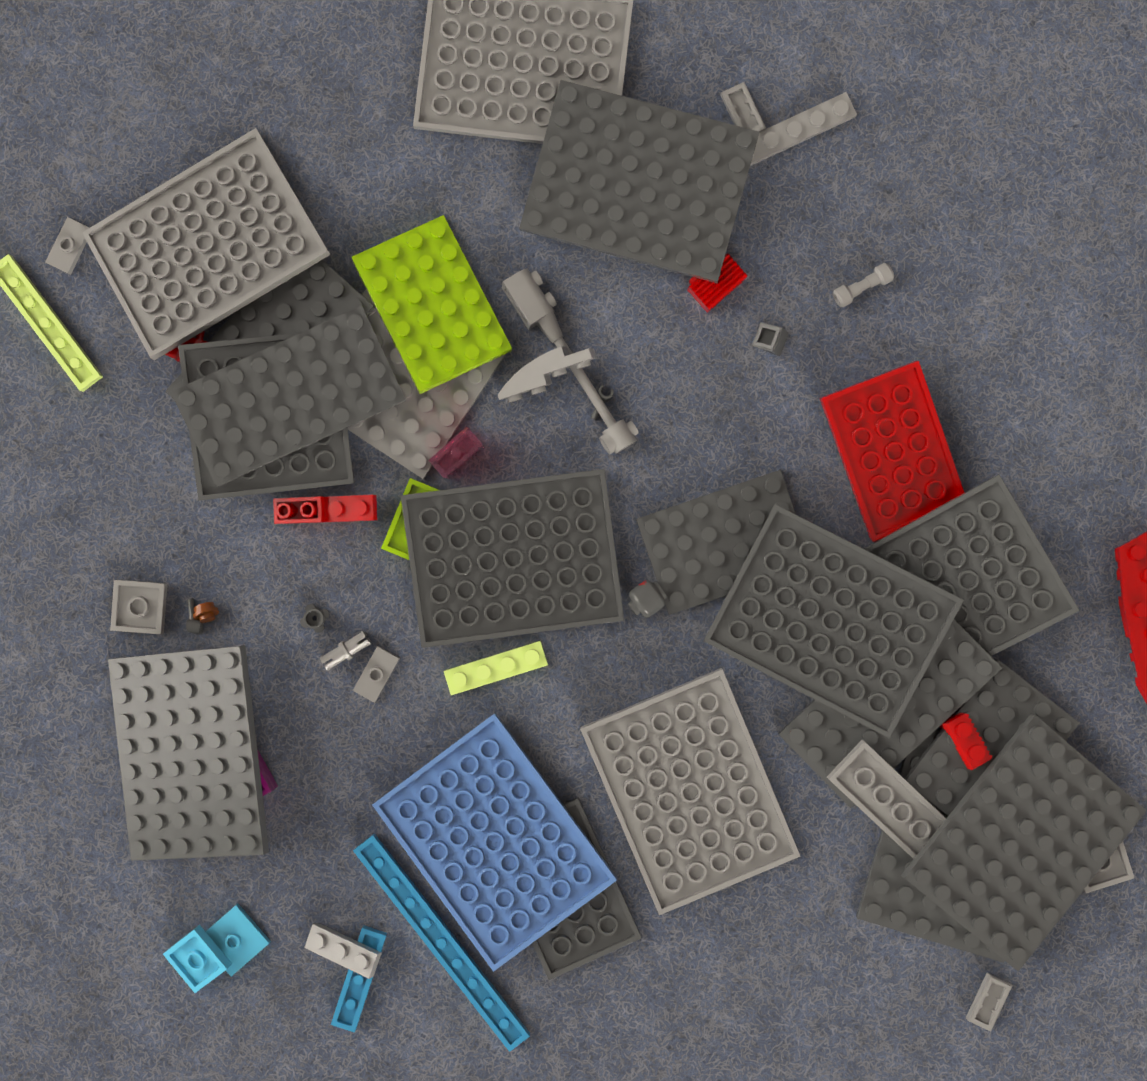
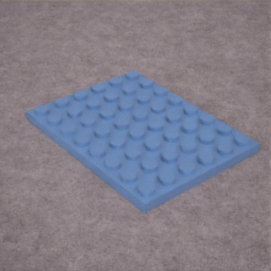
(494, 842)

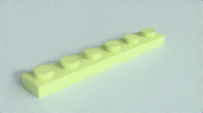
(47, 324)

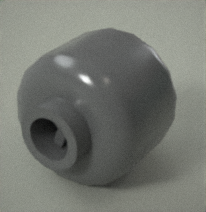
(647, 599)

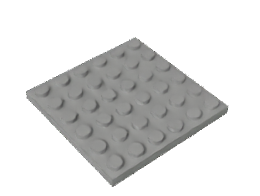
(425, 421)

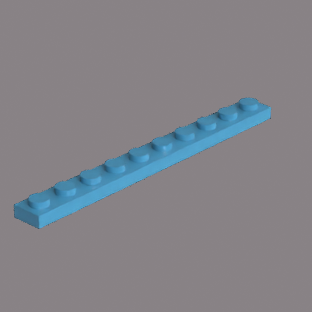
(441, 942)

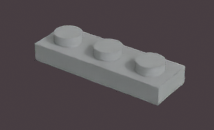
(343, 950)

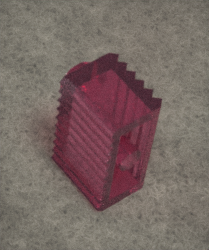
(456, 453)

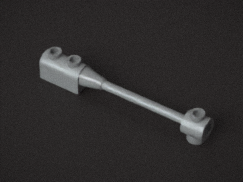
(537, 309)

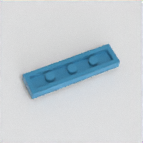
(356, 986)

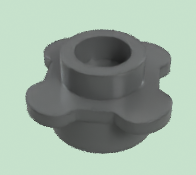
(307, 620)

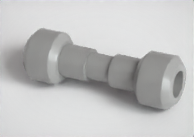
(882, 275)

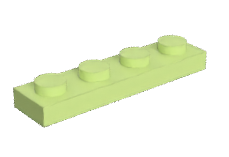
(495, 667)

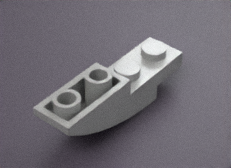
(537, 373)

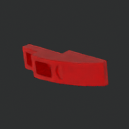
(325, 509)

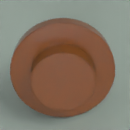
(205, 612)

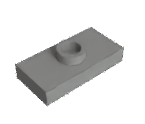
(742, 108)
(68, 246)
(376, 674)
(989, 1001)

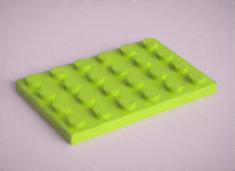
(431, 304)

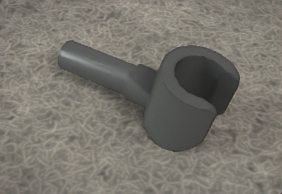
(594, 416)
(193, 626)

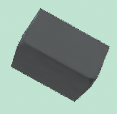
(770, 338)

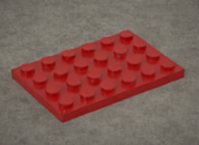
(892, 448)

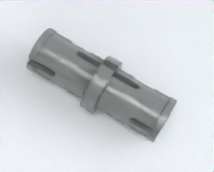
(345, 650)

